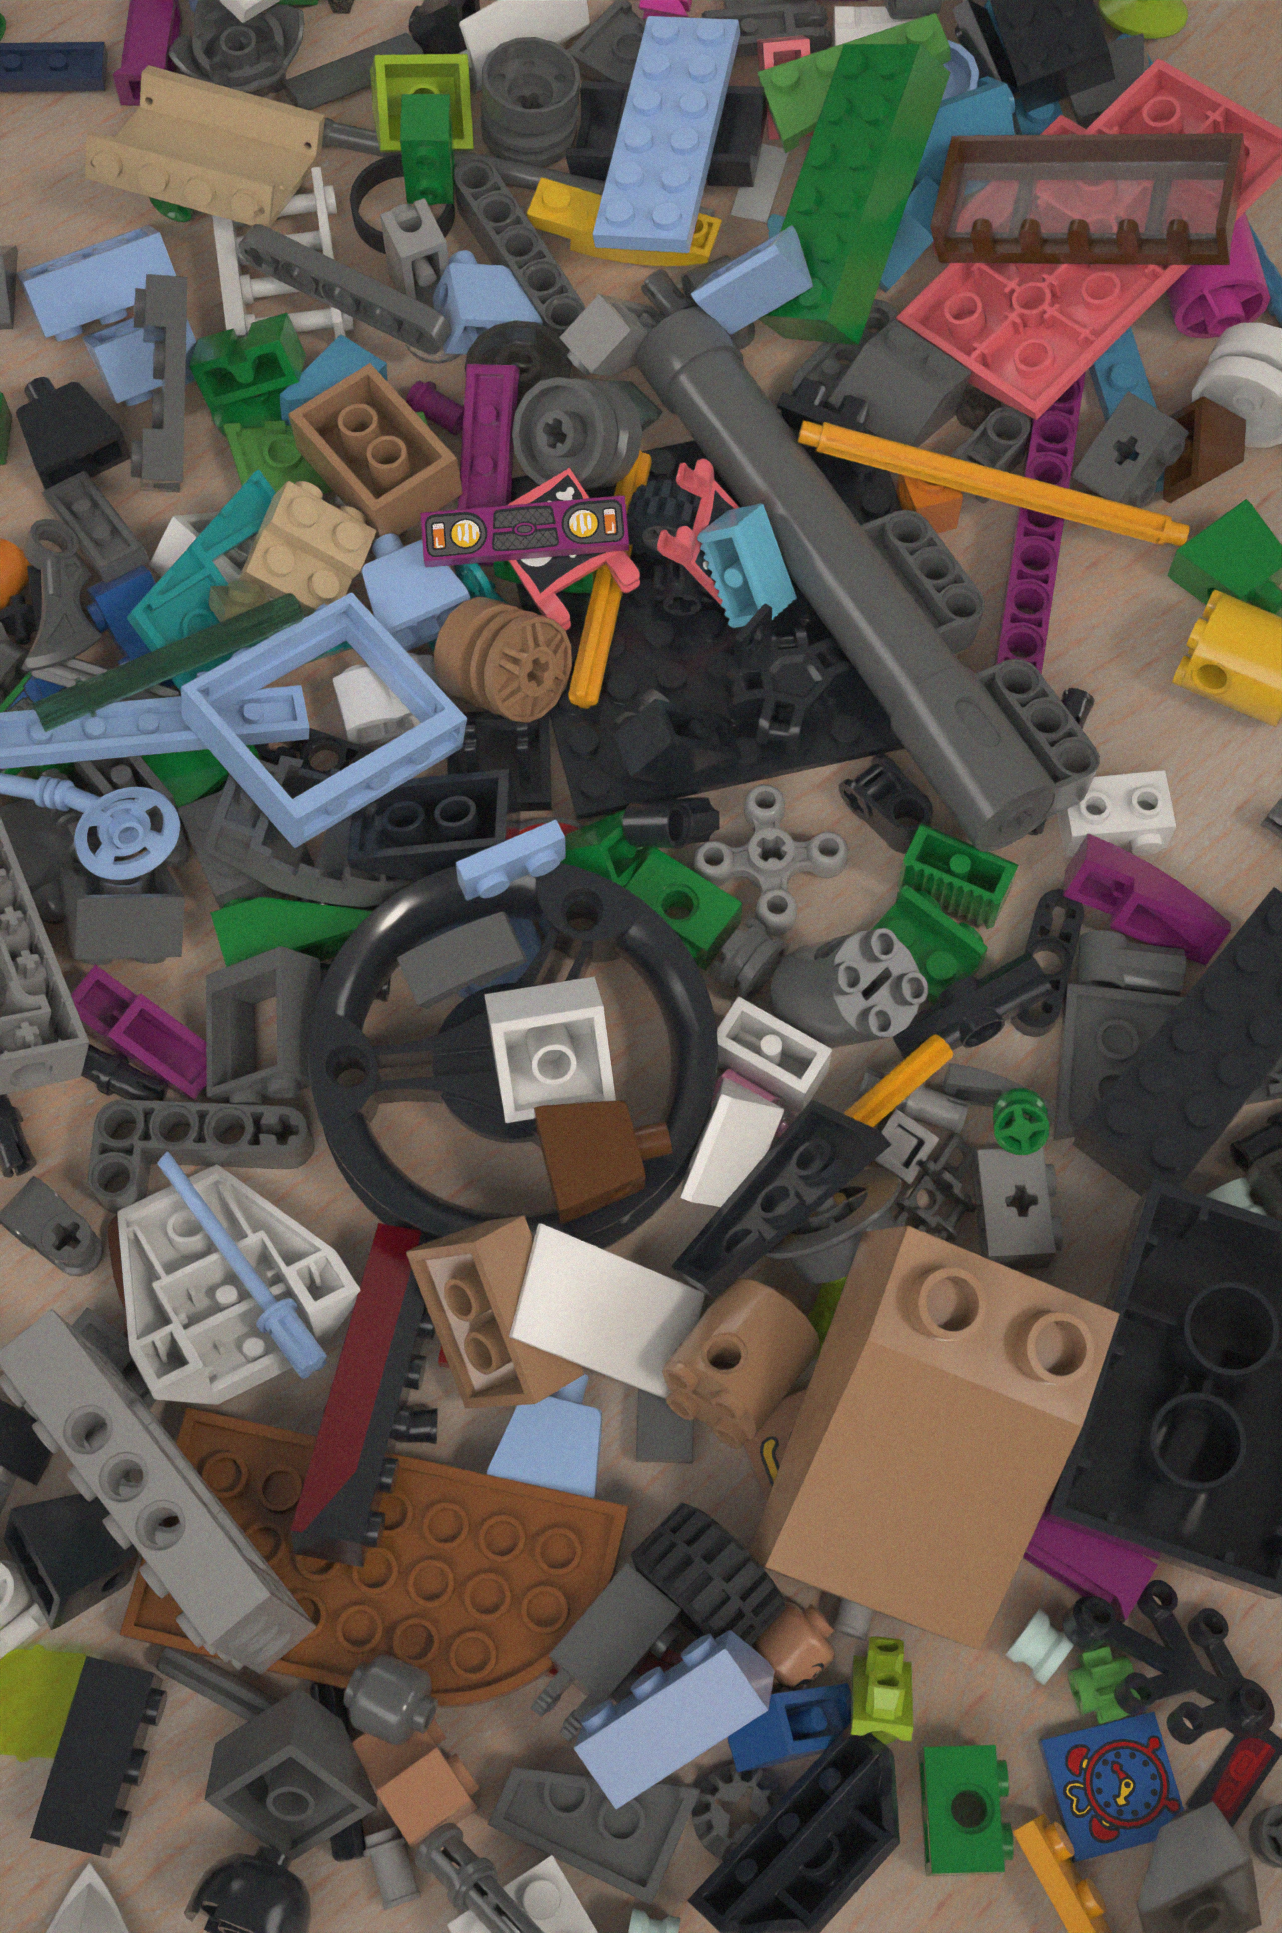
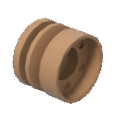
(502, 659)

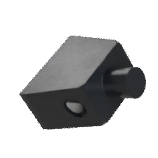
(68, 432)
(67, 1555)

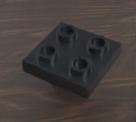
(506, 744)

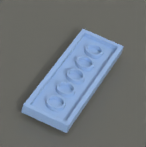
(667, 134)

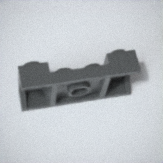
(163, 316)

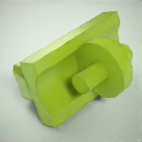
(882, 1692)

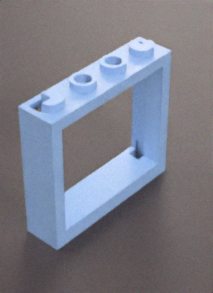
(364, 780)

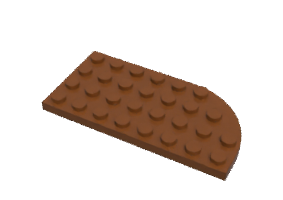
(465, 1583)

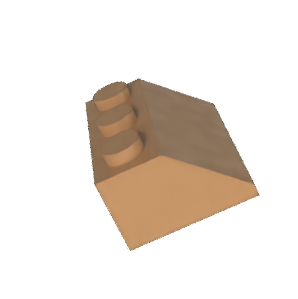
(472, 1297)

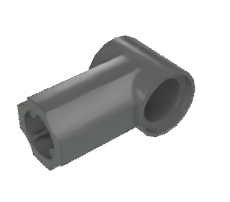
(1114, 963)

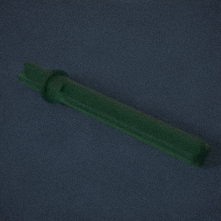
(167, 662)

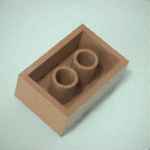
(376, 452)

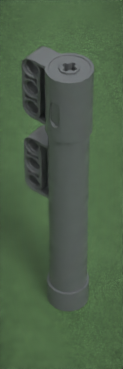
(889, 595)

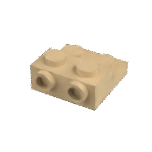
(308, 547)

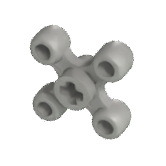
(768, 843)

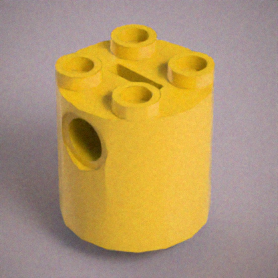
(1236, 658)

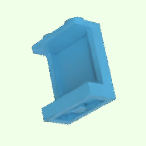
(975, 112)

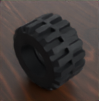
(708, 1576)

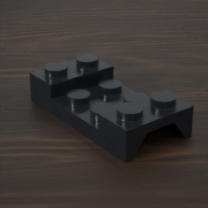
(735, 147)

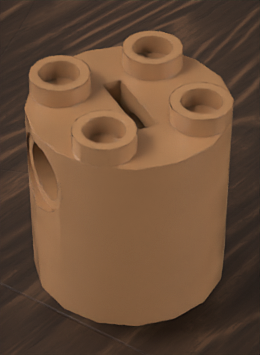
(740, 1360)

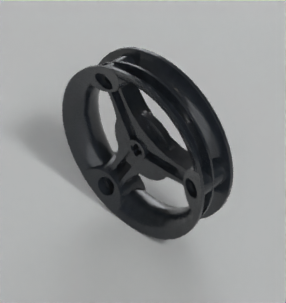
(463, 1049)

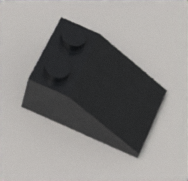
(433, 823)

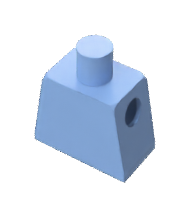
(477, 298)
(407, 595)
(553, 1443)

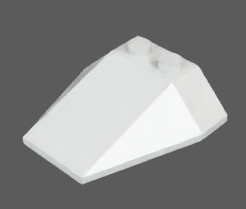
(190, 1310)

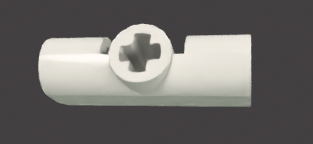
(517, 19)

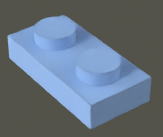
(494, 868)

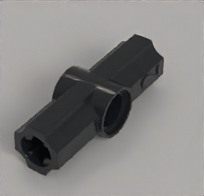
(977, 1008)

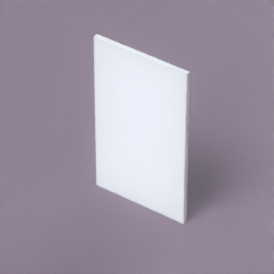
(602, 1310)

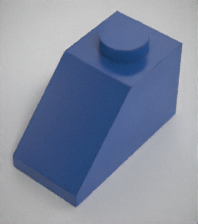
(793, 1727)

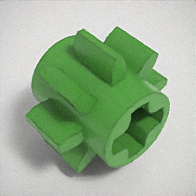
(1095, 1683)

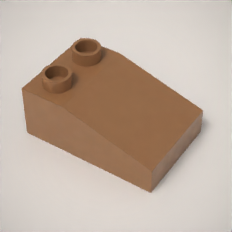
(932, 1433)

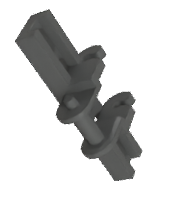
(950, 1184)

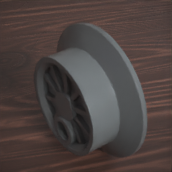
(829, 1238)

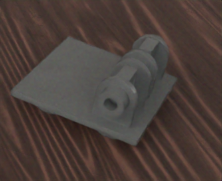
(44, 835)

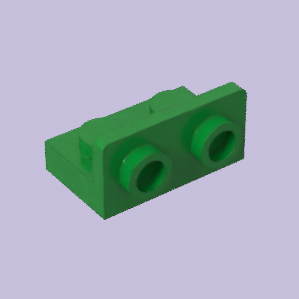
(937, 943)

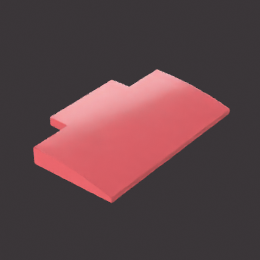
(1043, 325)

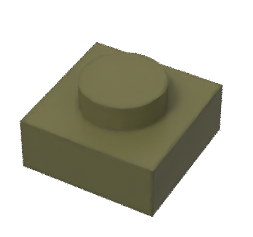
(235, 599)

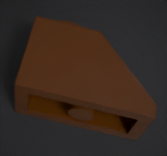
(1210, 448)

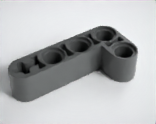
(200, 1147)

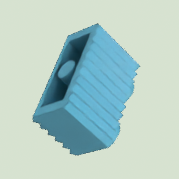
(746, 564)

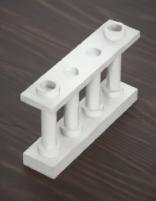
(241, 289)

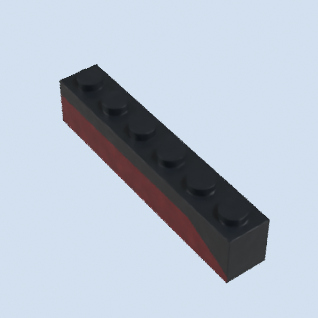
(366, 1407)

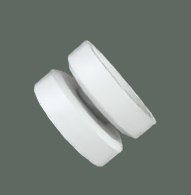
(1247, 380)

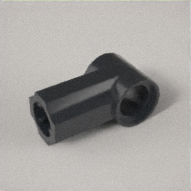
(670, 822)

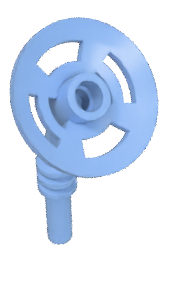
(120, 824)

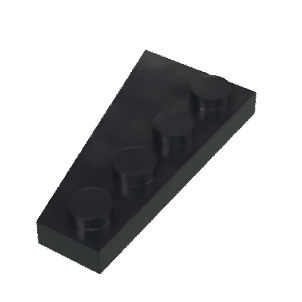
(787, 1185)

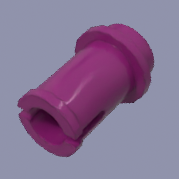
(436, 406)

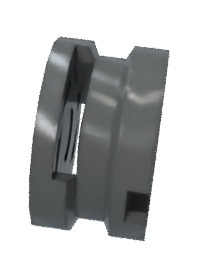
(749, 959)

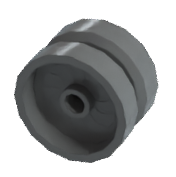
(577, 427)

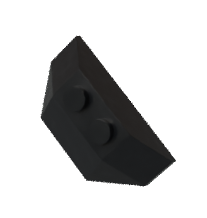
(810, 1846)

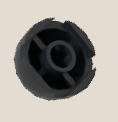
(252, 1895)

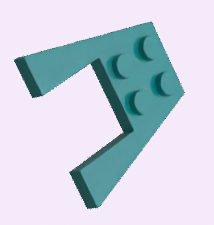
(180, 599)

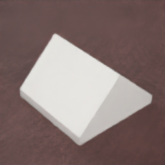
(730, 1144)

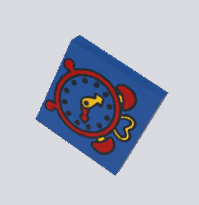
(1112, 1785)

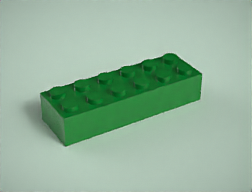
(858, 185)

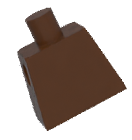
(595, 1153)

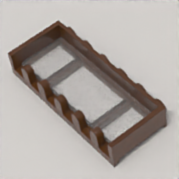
(1089, 199)

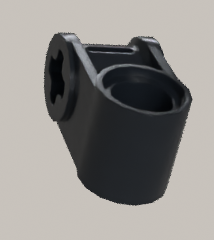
(883, 797)

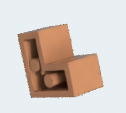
(418, 1782)

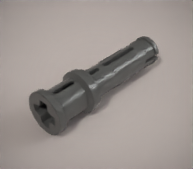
(471, 1881)

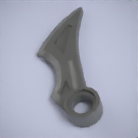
(63, 626)

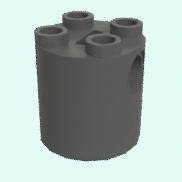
(849, 988)

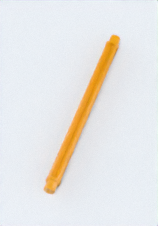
(993, 483)

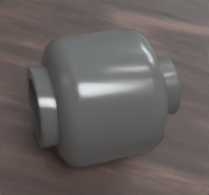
(390, 1699)

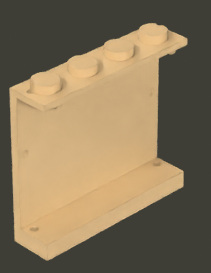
(209, 148)

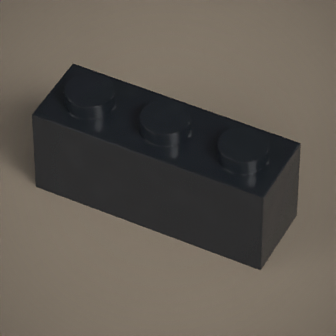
(100, 1758)

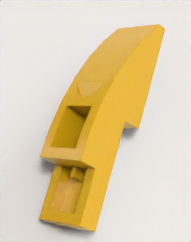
(573, 215)

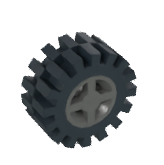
(655, 510)

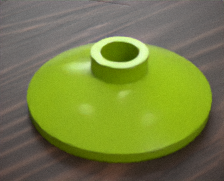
(1151, 17)

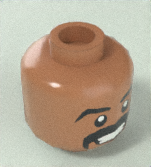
(796, 1646)

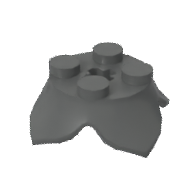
(240, 54)

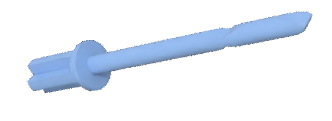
(277, 1317)

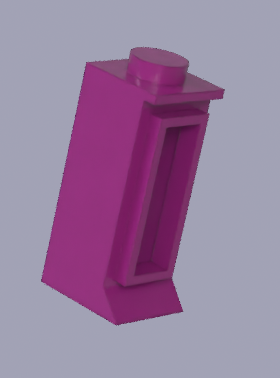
(147, 41)
(1090, 1565)

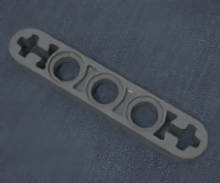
(345, 289)

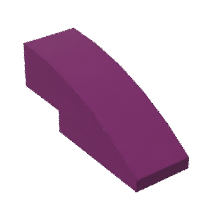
(1143, 900)
(141, 1032)

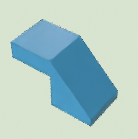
(913, 232)

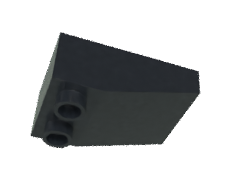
(1189, 1396)

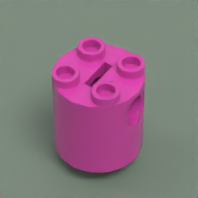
(1221, 296)

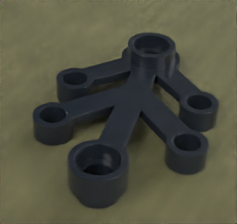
(1239, 1702)

